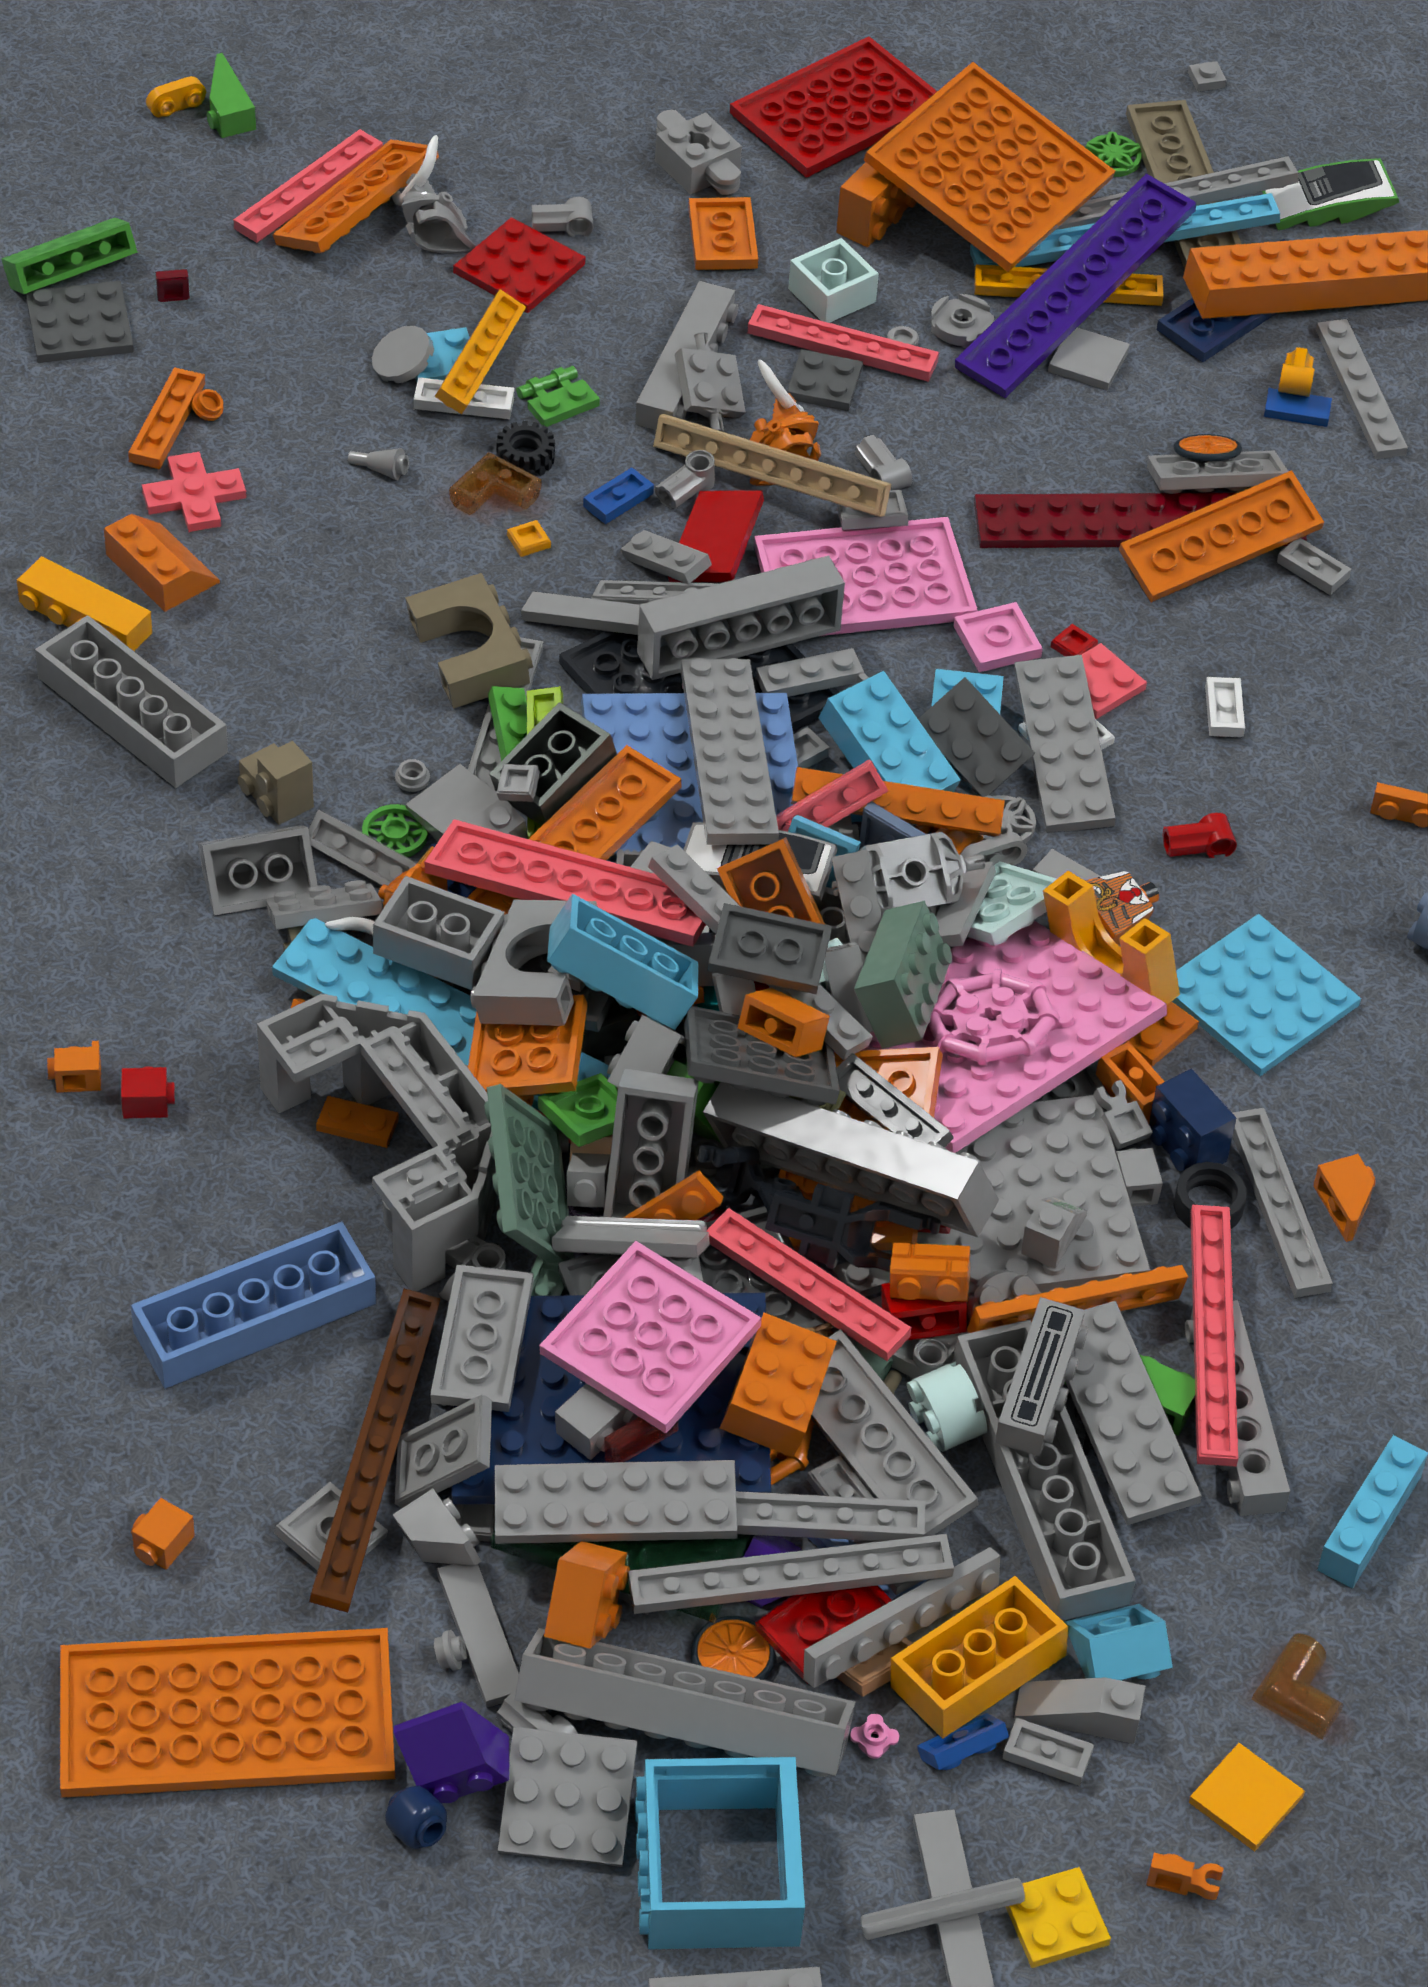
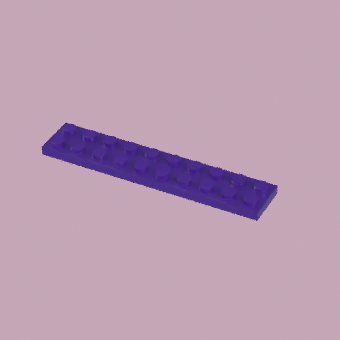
(1075, 285)

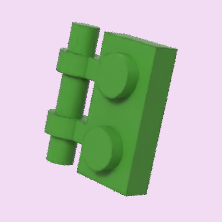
(561, 403)

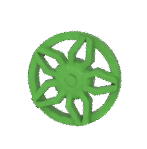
(1115, 154)
(395, 829)

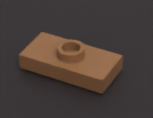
(874, 1672)

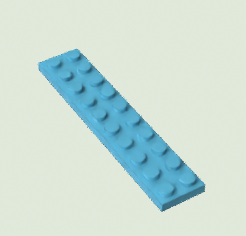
(346, 968)

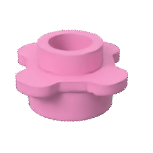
(874, 1746)

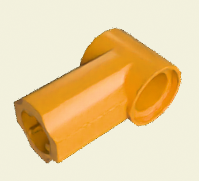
(1297, 373)

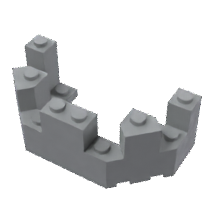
(435, 1195)

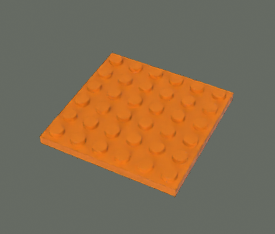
(989, 166)

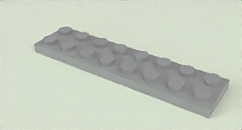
(729, 752)

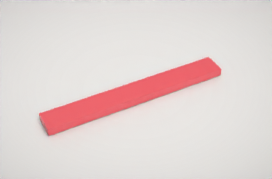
(1213, 1336)

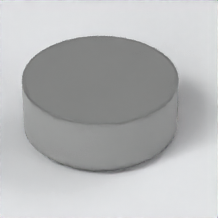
(904, 334)

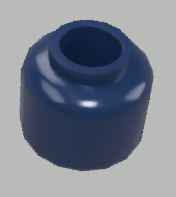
(416, 1817)

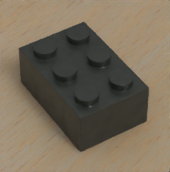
(567, 755)

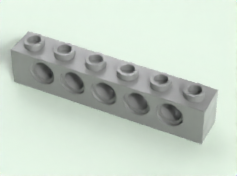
(1268, 1488)

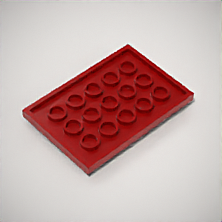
(833, 106)

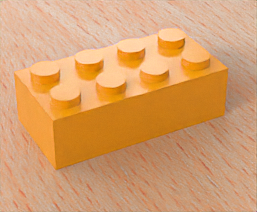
(978, 1657)

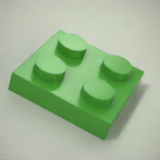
(583, 1113)

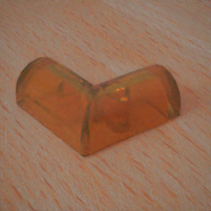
(494, 476)
(1288, 1688)

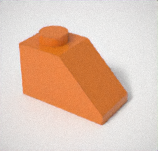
(1345, 1191)

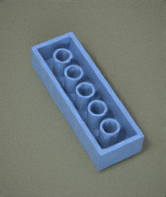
(253, 1304)

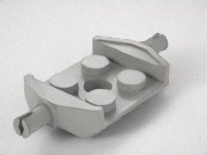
(939, 867)

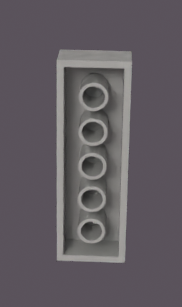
(741, 616)
(132, 701)

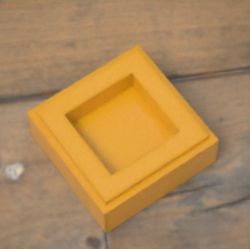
(528, 538)

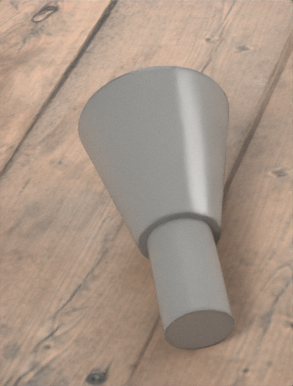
(387, 462)

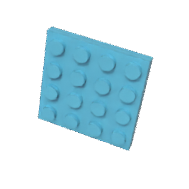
(1261, 994)

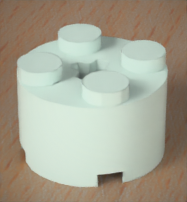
(946, 1406)

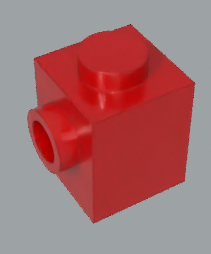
(146, 1092)

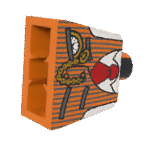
(1122, 902)

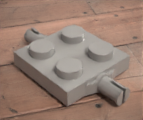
(710, 382)

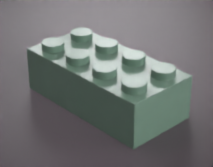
(903, 974)

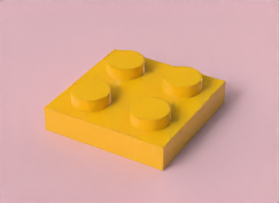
(1058, 1918)

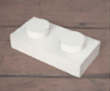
(1225, 707)

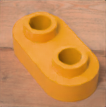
(176, 96)

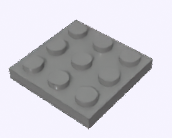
(567, 1796)

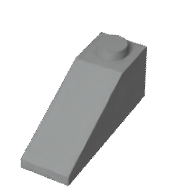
(1084, 1706)

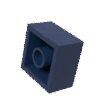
(1191, 1122)

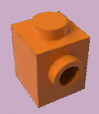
(162, 1534)

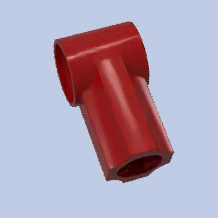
(1209, 836)

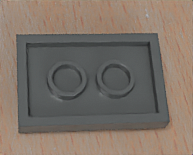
(975, 738)
(769, 948)

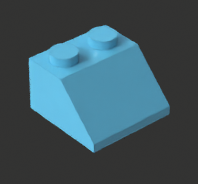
(1121, 1643)

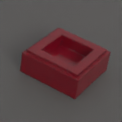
(172, 285)

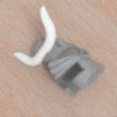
(432, 217)

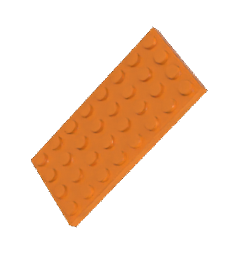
(225, 1712)

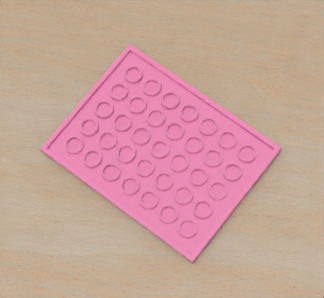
(1095, 1015)

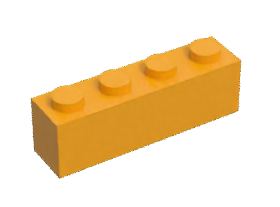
(70, 597)

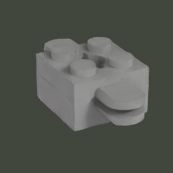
(697, 152)

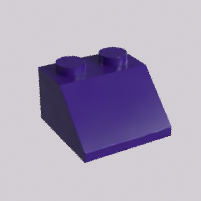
(454, 1752)

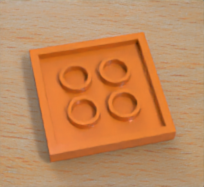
(529, 1056)

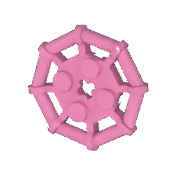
(971, 1017)

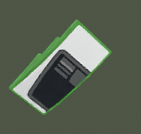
(1335, 191)

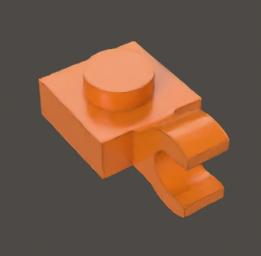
(1179, 1876)

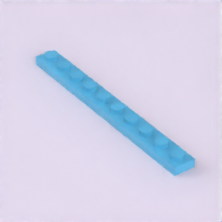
(1206, 220)

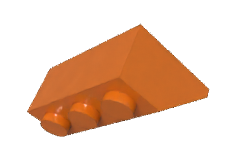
(156, 561)

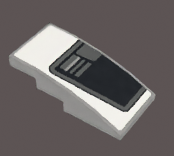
(811, 854)

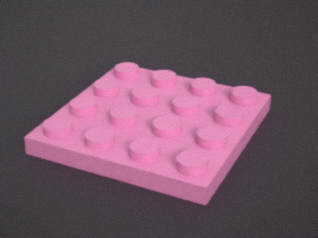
(650, 1336)

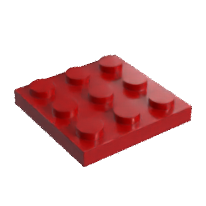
(519, 263)

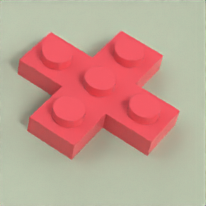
(194, 491)

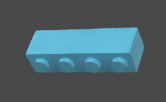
(1372, 1511)

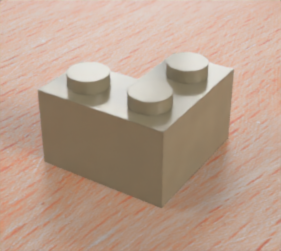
(278, 781)

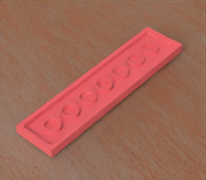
(547, 872)

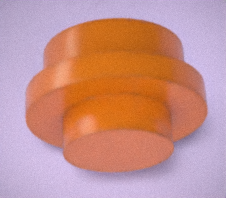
(207, 404)

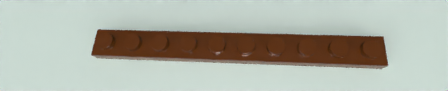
(374, 1451)

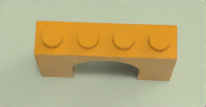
(1144, 950)

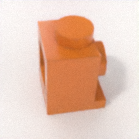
(76, 1068)

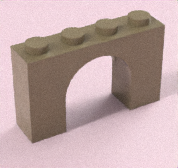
(473, 607)

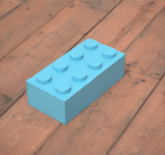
(879, 726)
(623, 962)

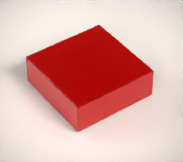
(1073, 641)

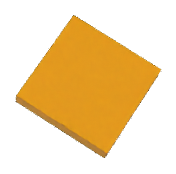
(1246, 1796)

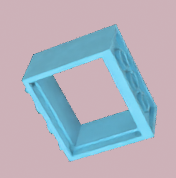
(720, 1785)

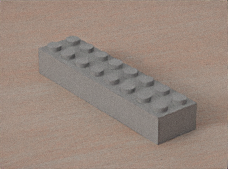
(855, 1156)
(1048, 1494)
(685, 1702)

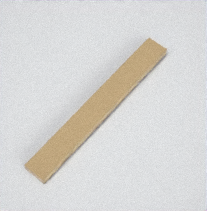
(774, 465)

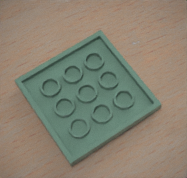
(527, 1173)

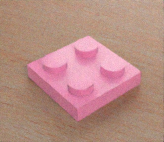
(997, 637)

